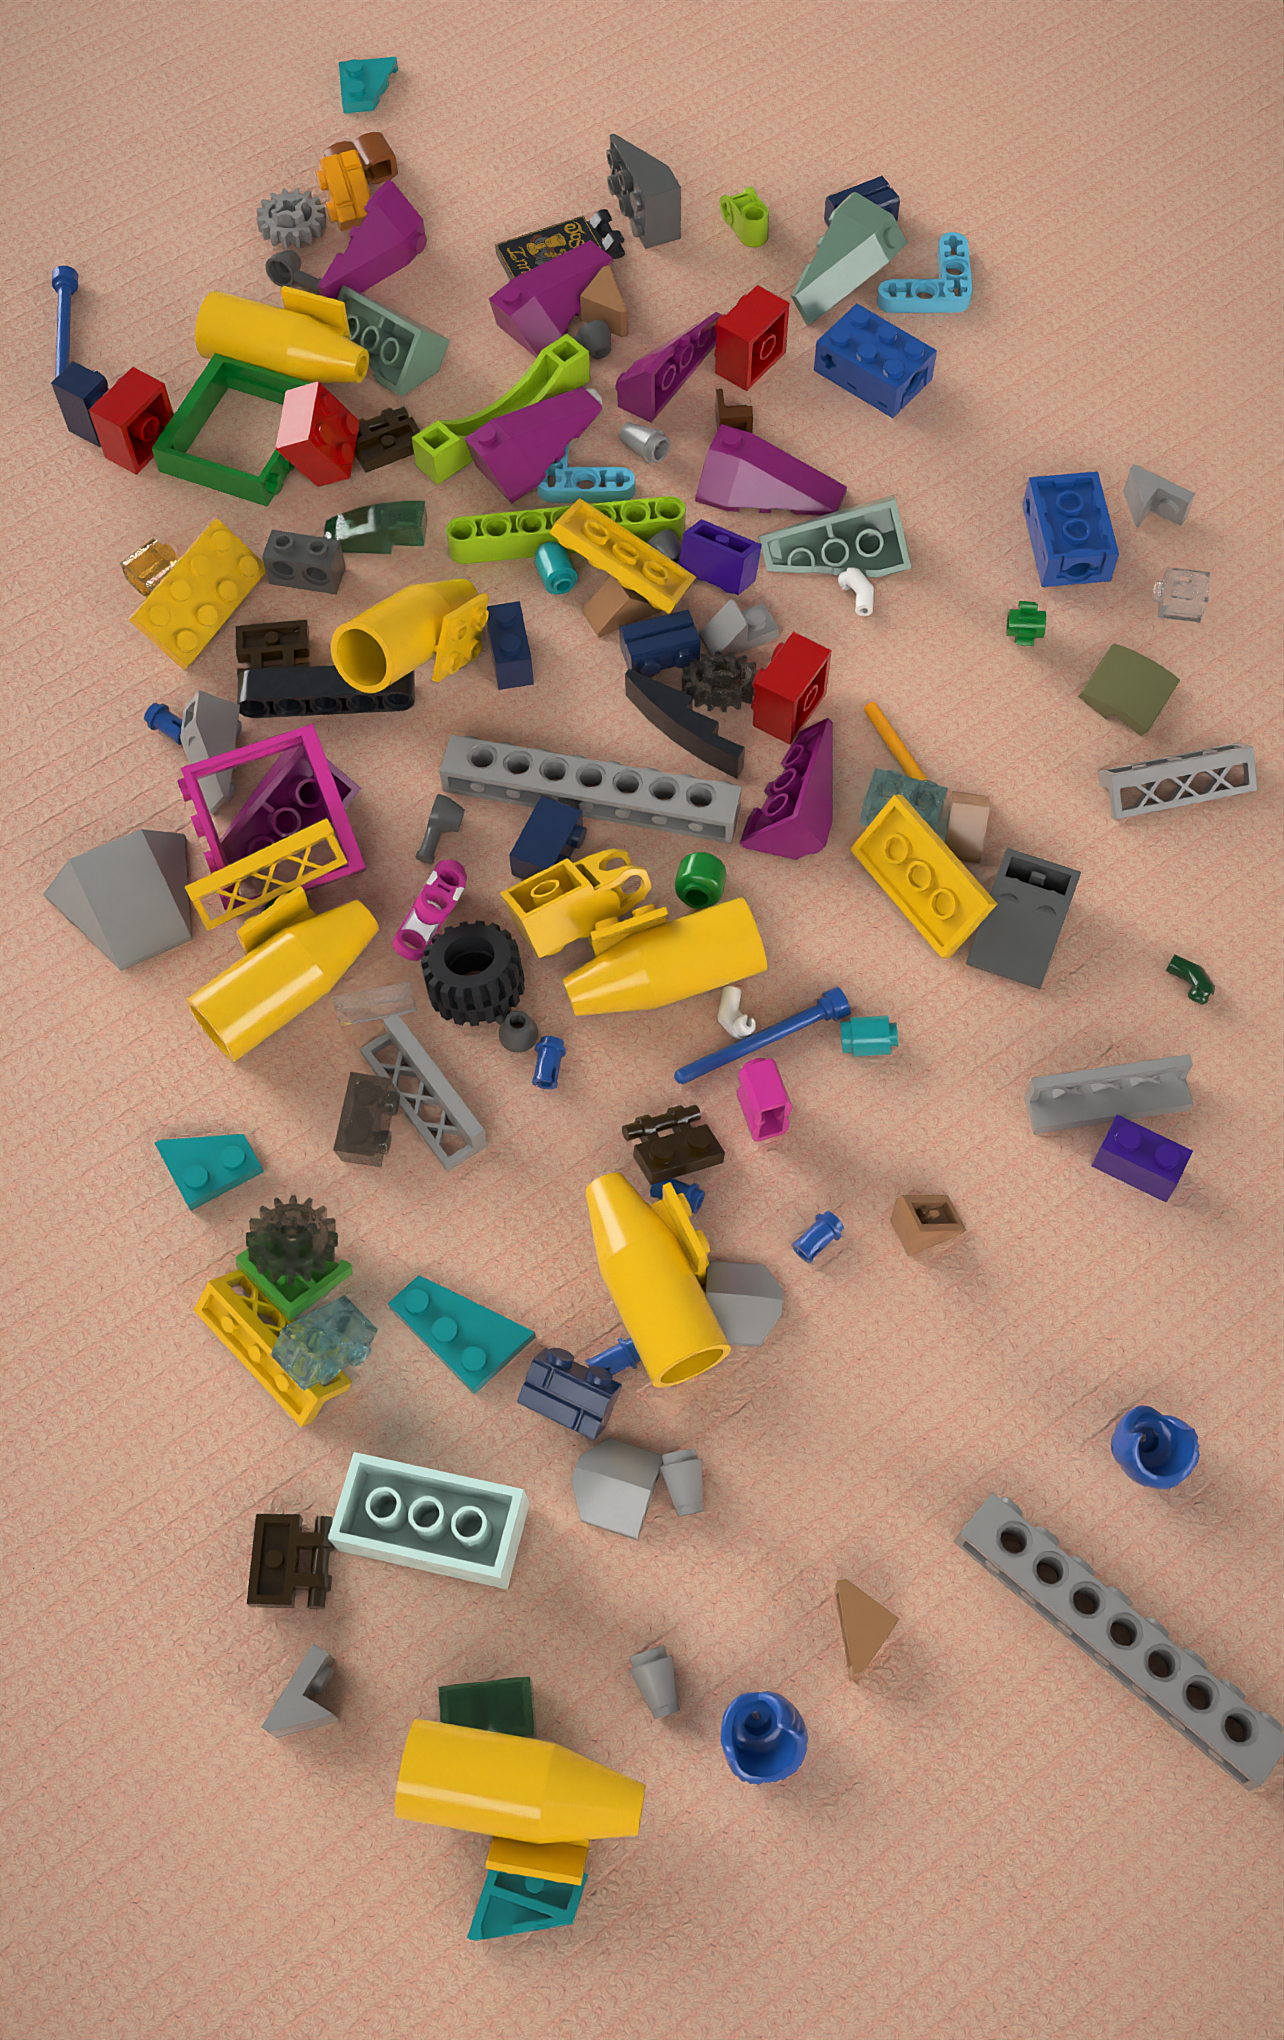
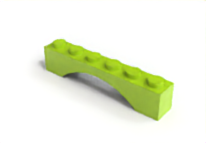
(557, 370)

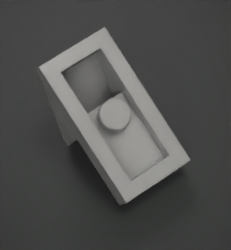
(1152, 493)
(738, 630)
(294, 1708)

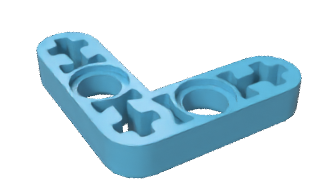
(940, 289)
(568, 477)

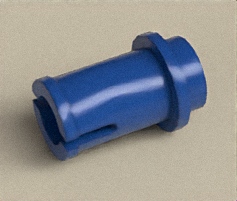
(161, 718)
(549, 1051)
(692, 1192)
(818, 1236)
(617, 1357)

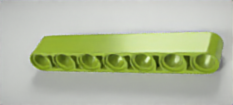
(522, 532)

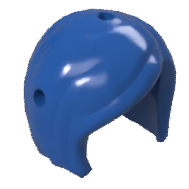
(1170, 1447)
(773, 1744)

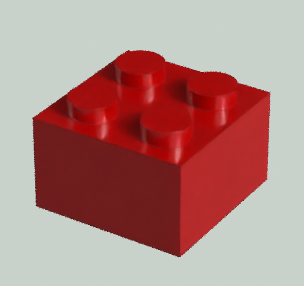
(751, 337)
(131, 419)
(317, 434)
(790, 687)

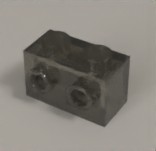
(366, 1119)

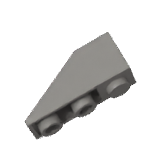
(208, 730)

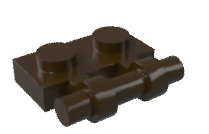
(385, 438)
(272, 642)
(676, 1153)
(276, 1561)

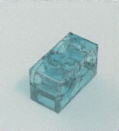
(917, 793)
(324, 1343)

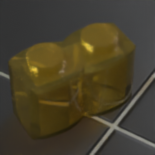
(148, 566)

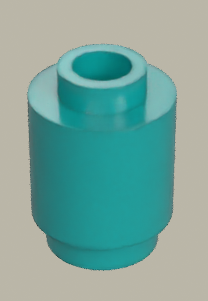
(555, 568)
(868, 1036)

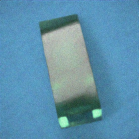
(379, 526)

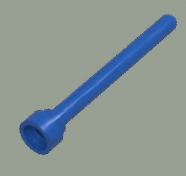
(65, 284)
(831, 1006)

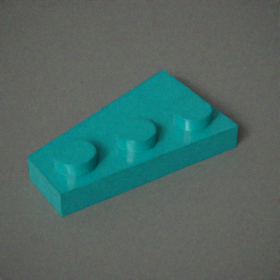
(460, 1332)

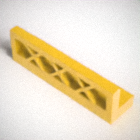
(259, 861)
(252, 1341)

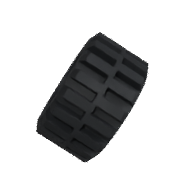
(469, 950)

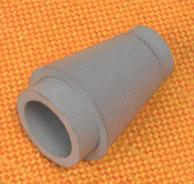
(647, 442)
(684, 1480)
(656, 1680)

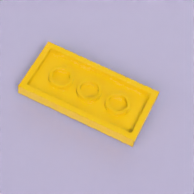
(622, 555)
(199, 594)
(923, 876)

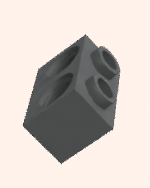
(304, 562)

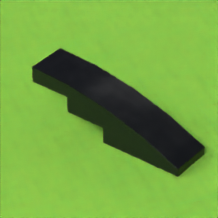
(674, 716)

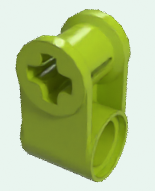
(746, 216)

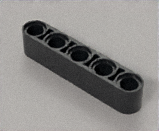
(315, 692)

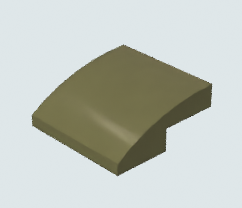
(1129, 688)

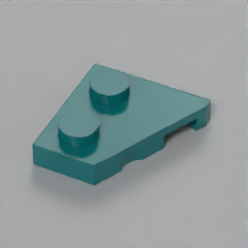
(364, 82)
(208, 1165)
(522, 1905)

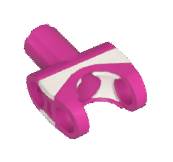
(430, 909)

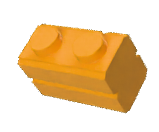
(346, 188)

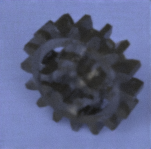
(719, 681)
(275, 1252)

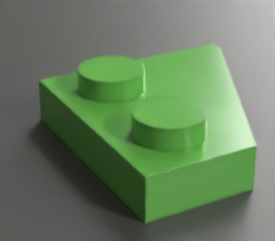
(294, 1298)

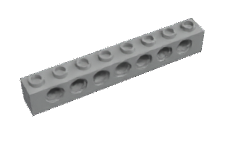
(606, 802)
(1244, 1761)

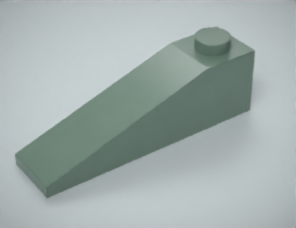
(853, 249)
(398, 347)
(855, 537)

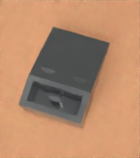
(645, 193)
(1028, 918)

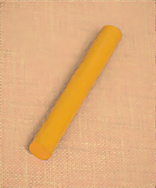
(894, 742)

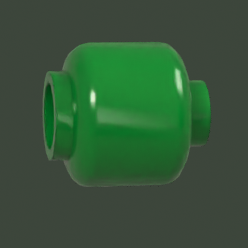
(700, 880)

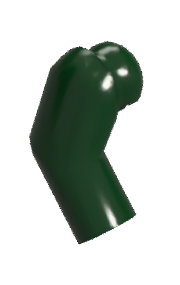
(1195, 975)

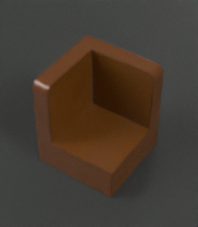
(733, 416)

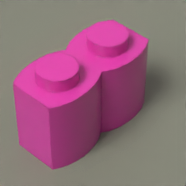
(763, 1099)

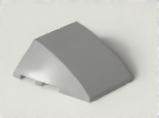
(128, 895)

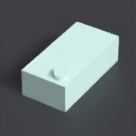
(430, 1520)

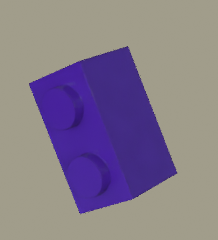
(720, 557)
(1142, 1158)

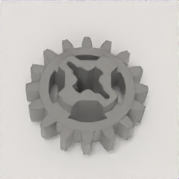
(291, 218)

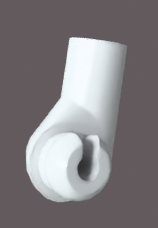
(864, 590)

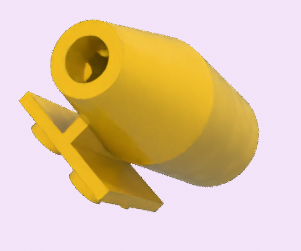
(301, 341)
(408, 631)
(661, 962)
(285, 969)
(655, 1276)
(522, 1791)

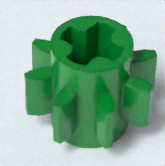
(1026, 623)

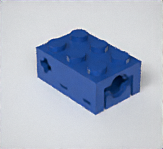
(874, 360)
(1070, 529)

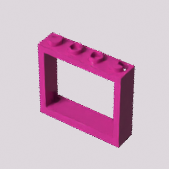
(303, 736)

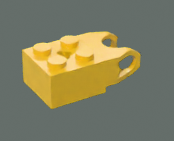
(571, 898)

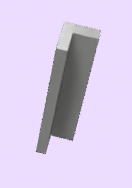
(1176, 766)
(438, 1087)
(1101, 1093)

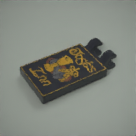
(540, 246)

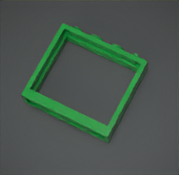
(193, 414)

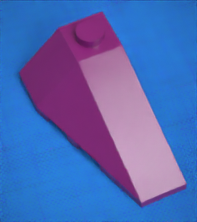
(380, 246)
(545, 299)
(662, 372)
(523, 444)
(756, 474)
(800, 800)
(282, 805)

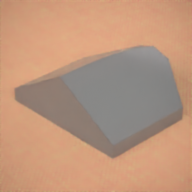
(744, 1301)
(616, 1486)

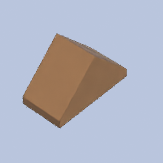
(604, 302)
(615, 607)
(967, 825)
(925, 1221)
(863, 1626)

